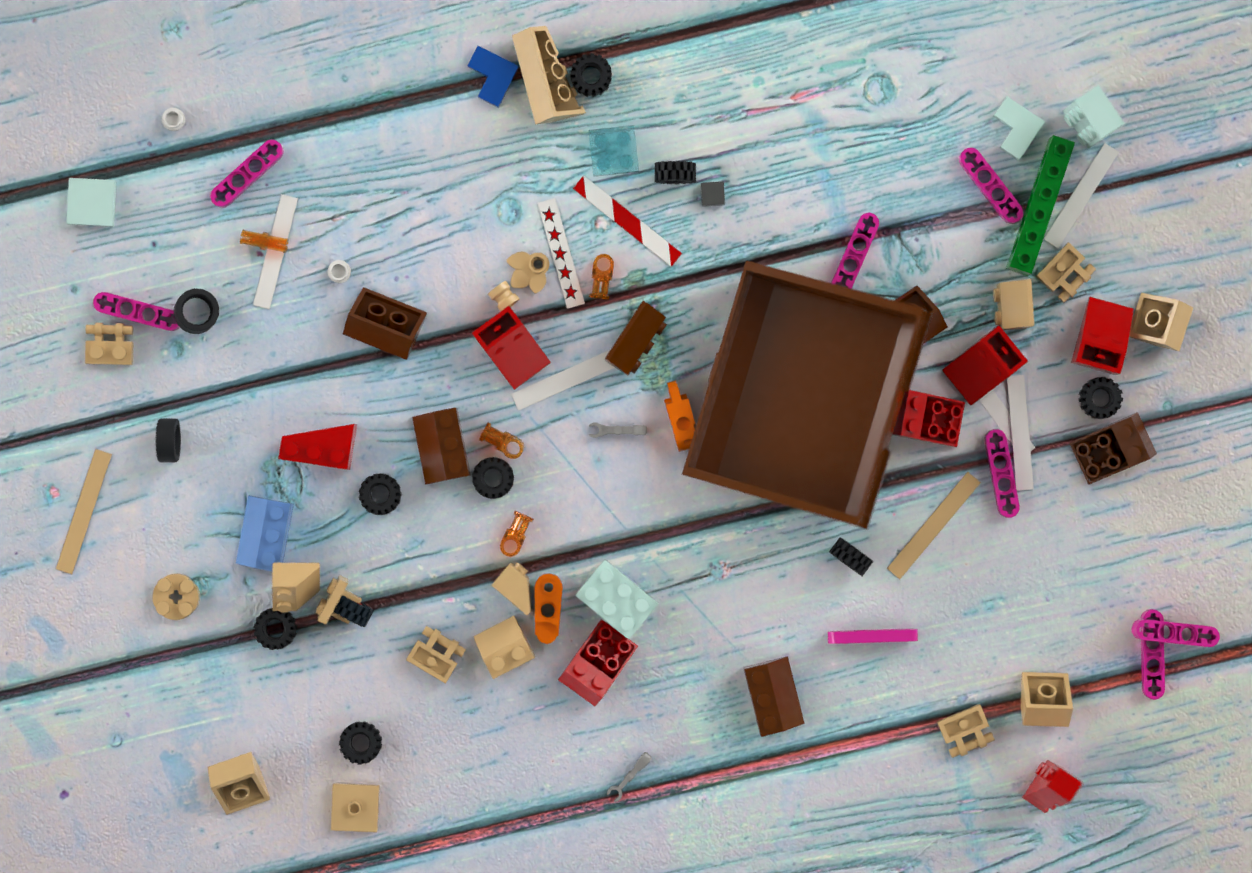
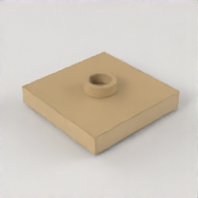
(355, 807)

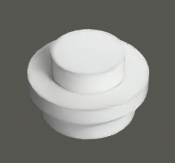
(173, 119)
(339, 271)

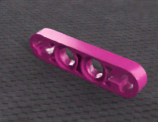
(249, 176)
(994, 183)
(851, 253)
(137, 313)
(1005, 472)
(1175, 633)
(872, 636)
(1149, 654)

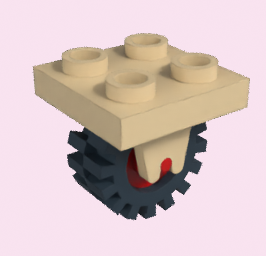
(343, 605)

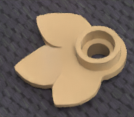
(526, 273)

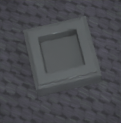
(712, 193)

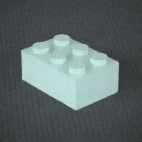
(1092, 117)
(616, 599)

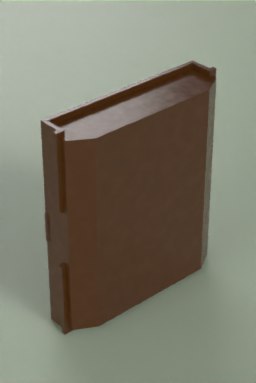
(806, 393)

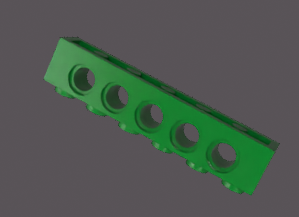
(1040, 205)

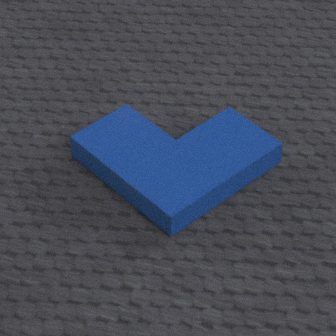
(498, 72)

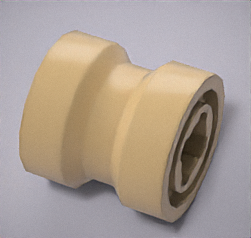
(503, 296)

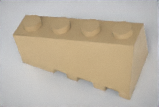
(545, 77)

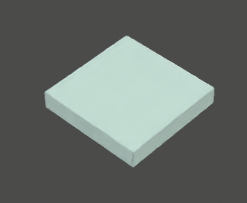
(91, 202)

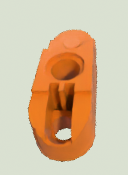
(680, 417)
(548, 626)

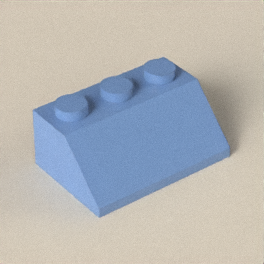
(264, 533)

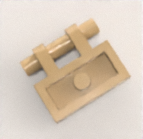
(1061, 267)
(109, 352)
(433, 661)
(963, 724)

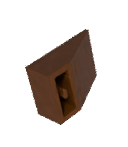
(1113, 448)

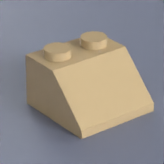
(1014, 304)
(1160, 321)
(294, 585)
(515, 586)
(504, 647)
(1046, 699)
(238, 783)

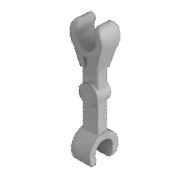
(603, 430)
(644, 759)

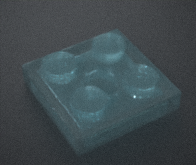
(613, 150)

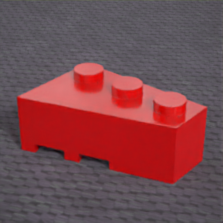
(321, 447)
(1051, 787)

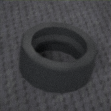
(195, 328)
(168, 440)

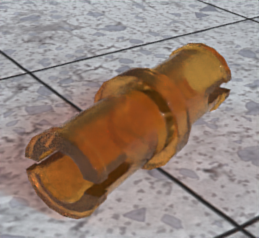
(264, 241)

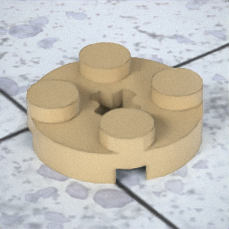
(185, 606)

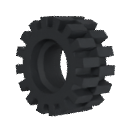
(591, 61)
(675, 172)
(1114, 397)
(479, 482)
(380, 508)
(851, 556)
(271, 642)
(374, 742)

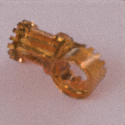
(601, 276)
(501, 440)
(514, 534)

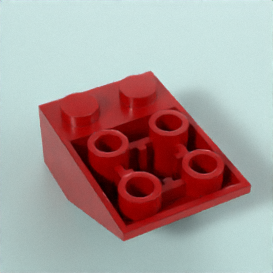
(1103, 336)
(511, 347)
(985, 365)
(929, 418)
(598, 663)

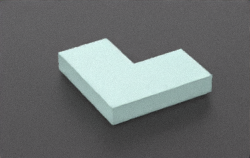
(1023, 124)

